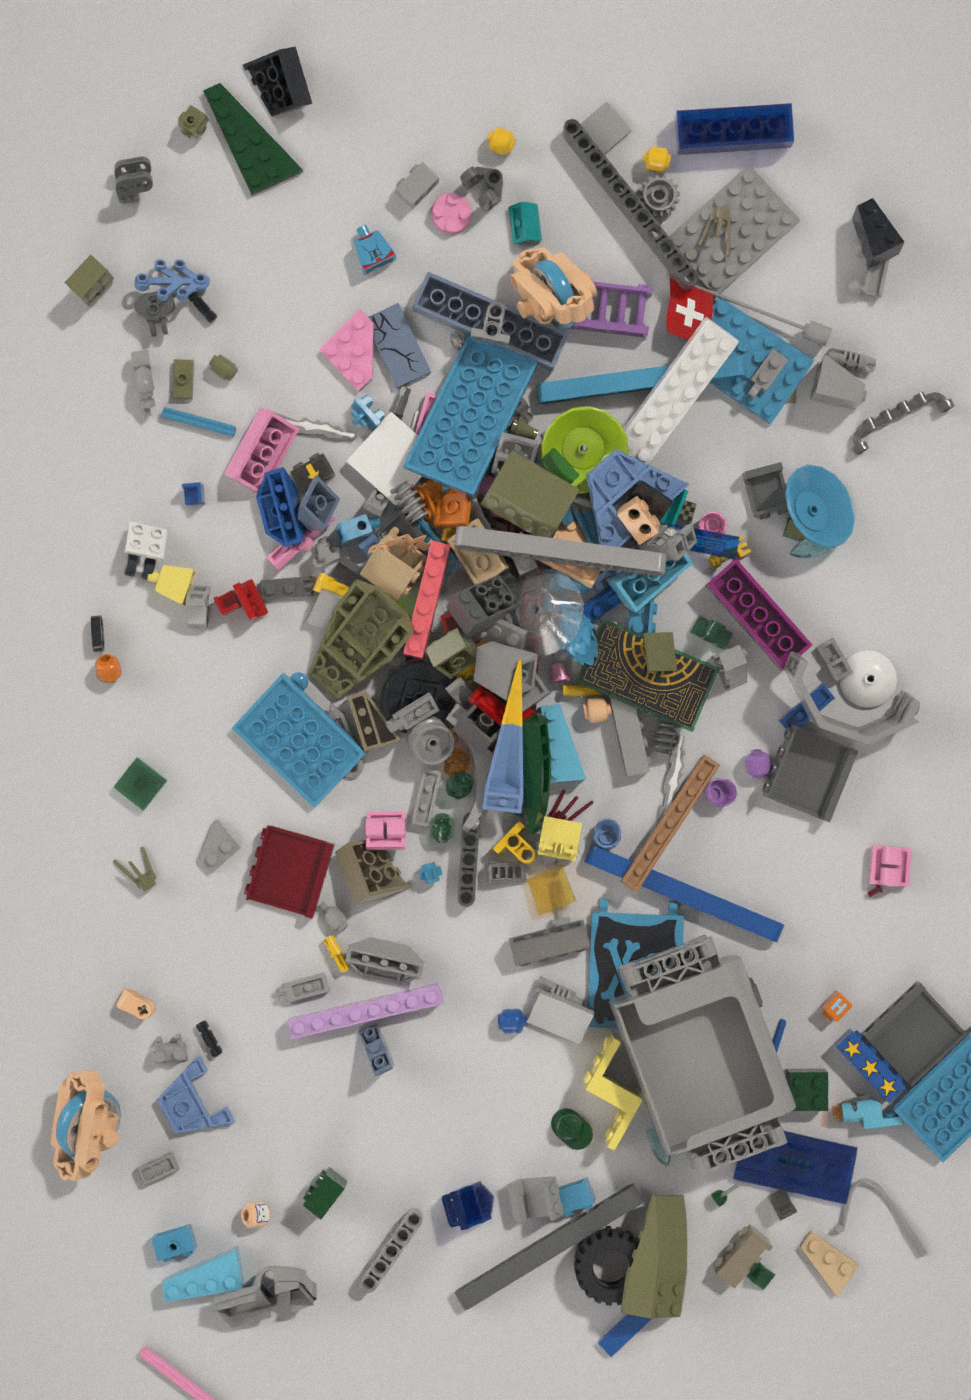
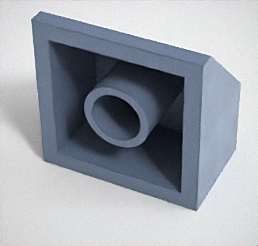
(317, 505)

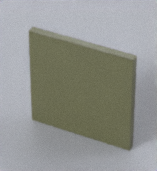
(660, 651)

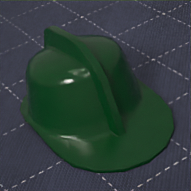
(571, 1129)

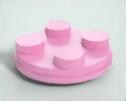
(451, 213)

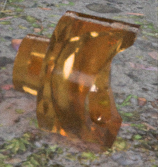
(456, 762)

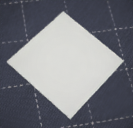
(384, 454)

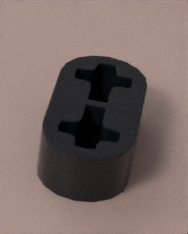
(97, 633)

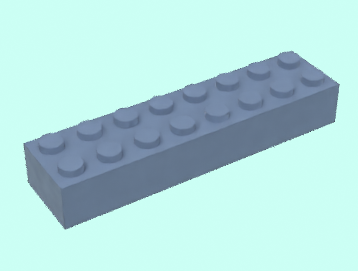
(466, 310)

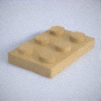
(479, 565)

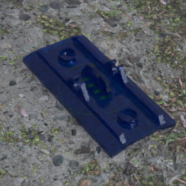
(802, 1167)

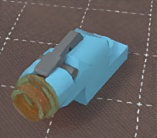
(866, 1111)

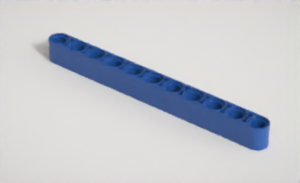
(689, 895)

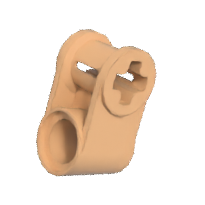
(133, 1002)

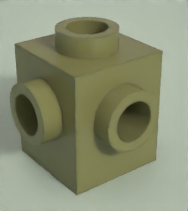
(193, 122)

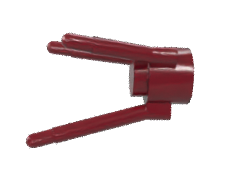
(561, 814)

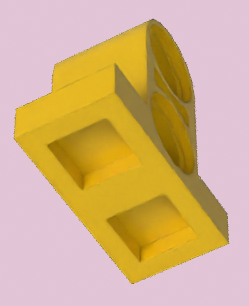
(522, 846)

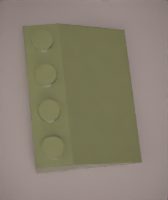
(529, 496)

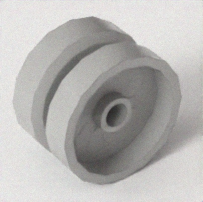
(430, 741)

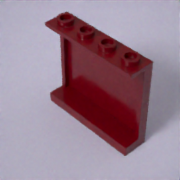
(289, 870)

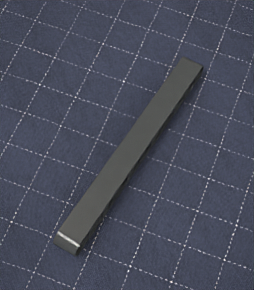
(628, 195)
(548, 1246)

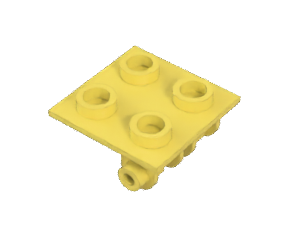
(559, 838)

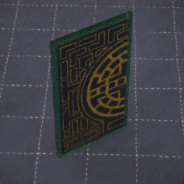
(623, 675)

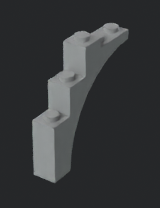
(481, 767)

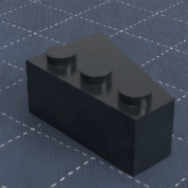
(876, 233)

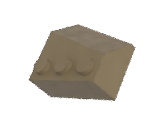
(369, 873)

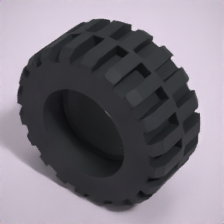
(589, 1249)

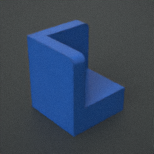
(194, 493)

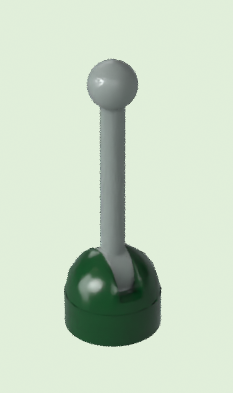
(720, 1196)

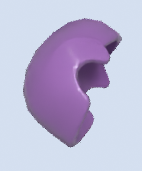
(721, 792)

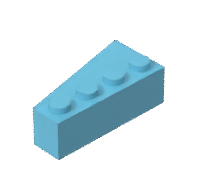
(638, 589)
(564, 757)
(207, 1277)

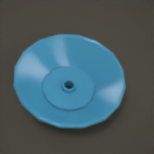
(820, 506)

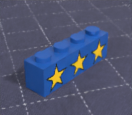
(869, 1065)

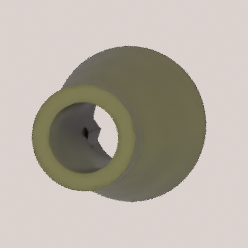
(522, 429)

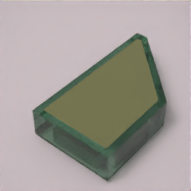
(792, 531)

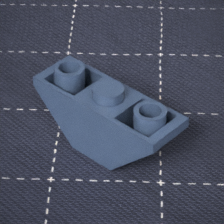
(377, 1050)

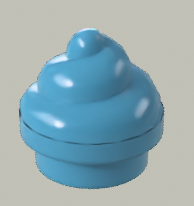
(300, 679)

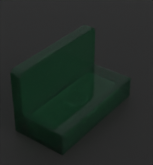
(558, 465)

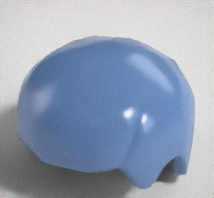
(607, 833)

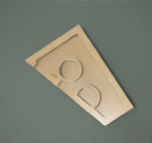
(830, 1262)

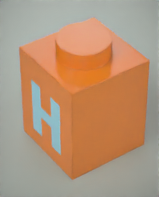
(835, 1006)

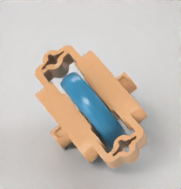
(552, 288)
(83, 1124)

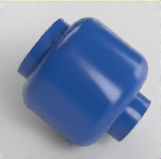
(512, 1021)

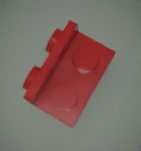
(250, 599)

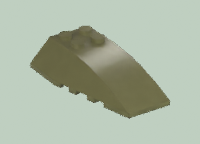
(359, 639)
(659, 1267)

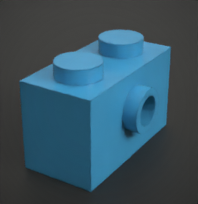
(576, 1196)
(174, 1243)

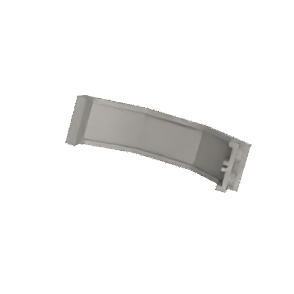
(897, 720)

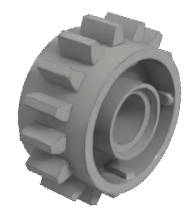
(662, 186)

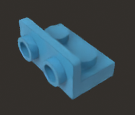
(643, 619)

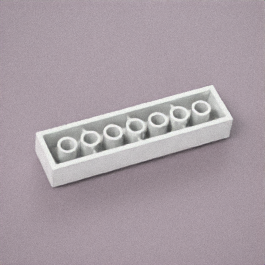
(678, 389)

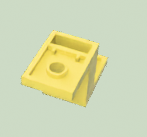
(612, 1091)

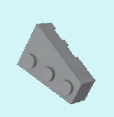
(732, 667)

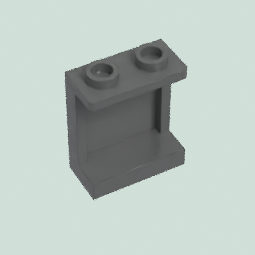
(766, 490)

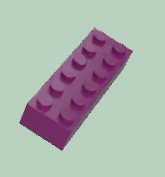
(758, 614)

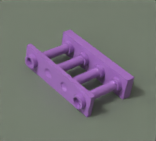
(619, 326)

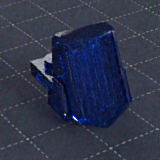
(468, 1205)

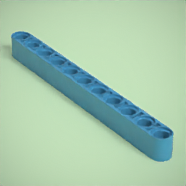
(622, 382)

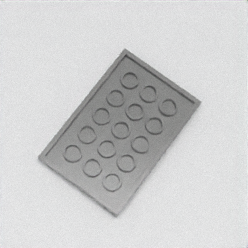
(756, 224)

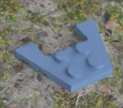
(184, 1106)

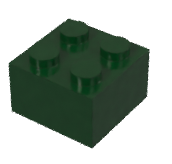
(808, 1088)
(325, 1192)

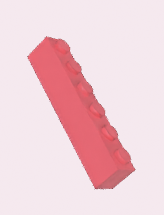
(428, 599)

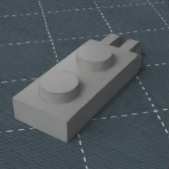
(304, 987)

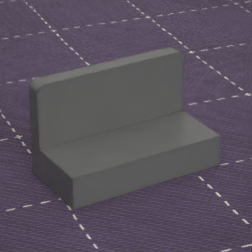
(348, 572)

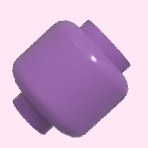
(757, 763)

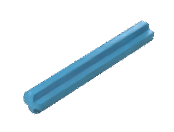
(198, 421)

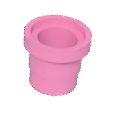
(559, 674)

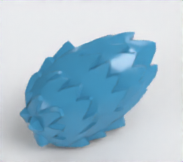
(584, 645)

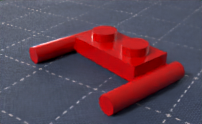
(492, 705)

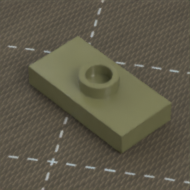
(183, 379)

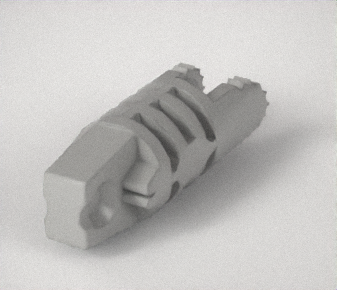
(852, 360)
(559, 991)

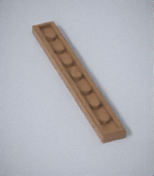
(669, 823)

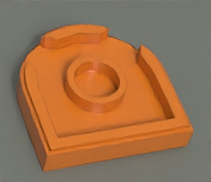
(452, 510)

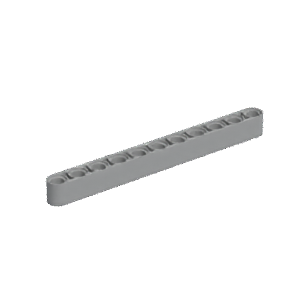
(560, 551)

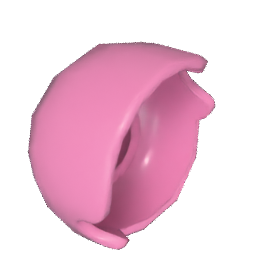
(713, 522)

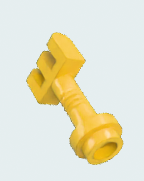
(715, 561)

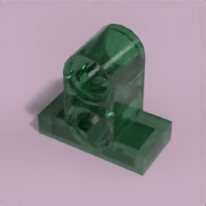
(711, 632)

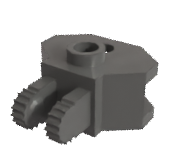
(154, 312)

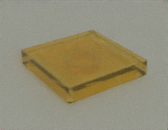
(551, 890)

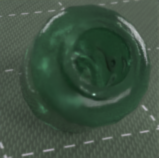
(441, 828)

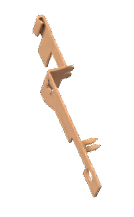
(407, 543)

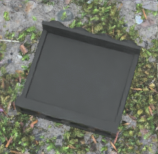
(809, 773)
(914, 1034)

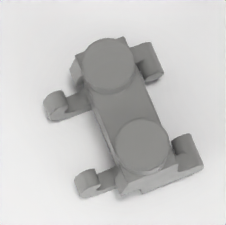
(326, 552)
(170, 1051)

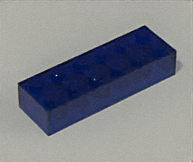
(734, 129)

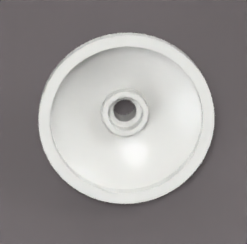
(856, 686)

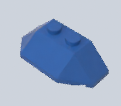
(279, 507)

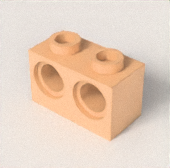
(634, 522)

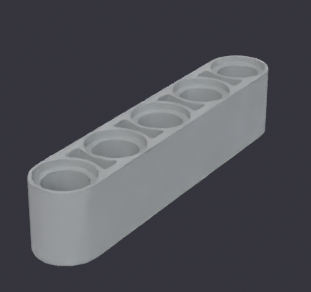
(387, 1258)

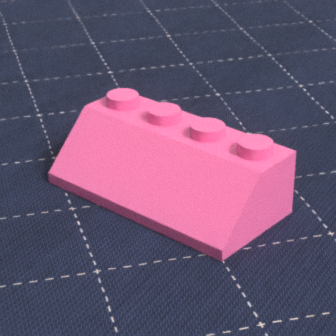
(261, 449)

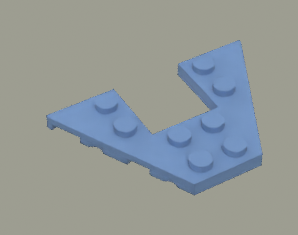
(611, 480)

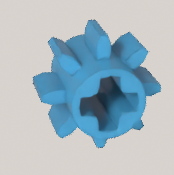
(430, 873)

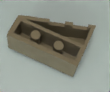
(370, 722)
(742, 1255)

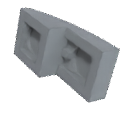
(834, 659)

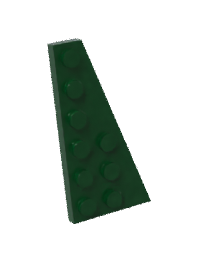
(254, 150)

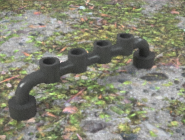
(903, 408)

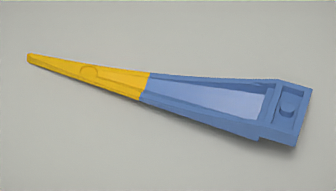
(505, 776)

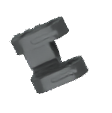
(129, 183)
(490, 197)

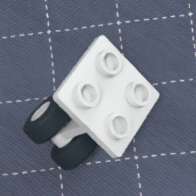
(144, 542)

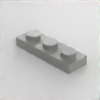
(426, 797)

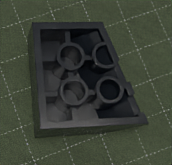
(280, 81)

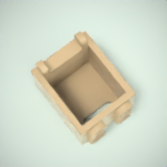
(394, 570)

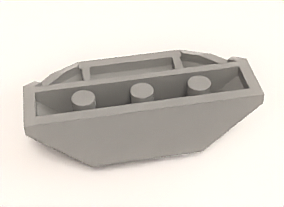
(384, 960)

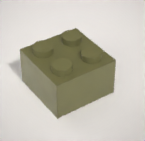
(90, 280)
(452, 653)

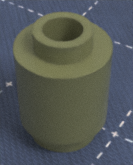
(223, 367)

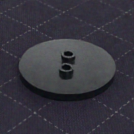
(411, 683)

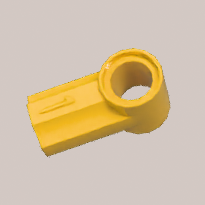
(329, 583)

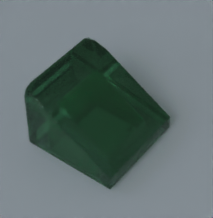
(760, 1275)

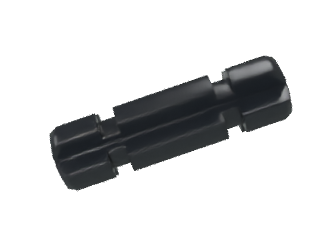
(203, 308)
(209, 1038)

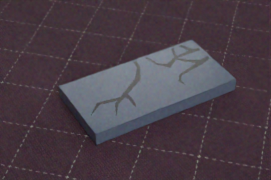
(398, 346)

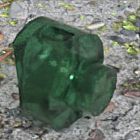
(456, 787)

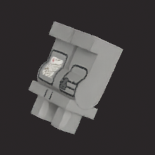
(671, 542)

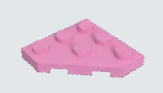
(353, 350)

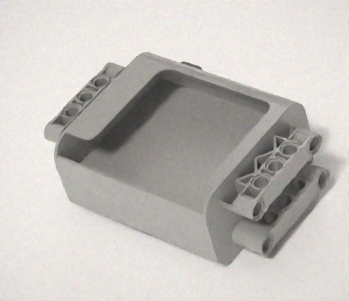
(702, 1054)

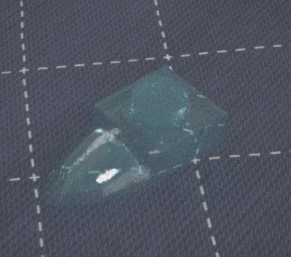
(808, 549)
(656, 1147)

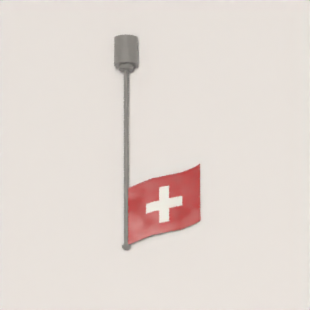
(690, 307)

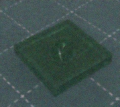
(140, 783)

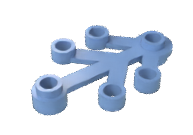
(196, 282)

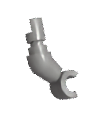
(143, 380)

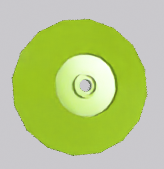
(584, 427)

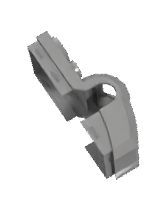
(259, 1301)

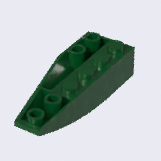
(536, 770)

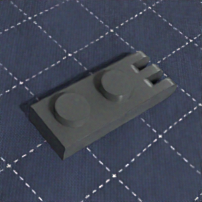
(286, 588)

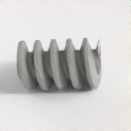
(409, 502)

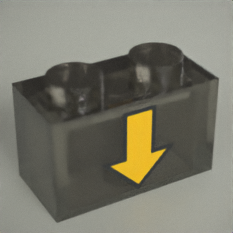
(304, 473)

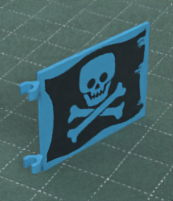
(621, 940)

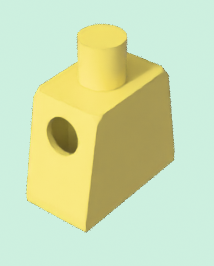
(173, 582)

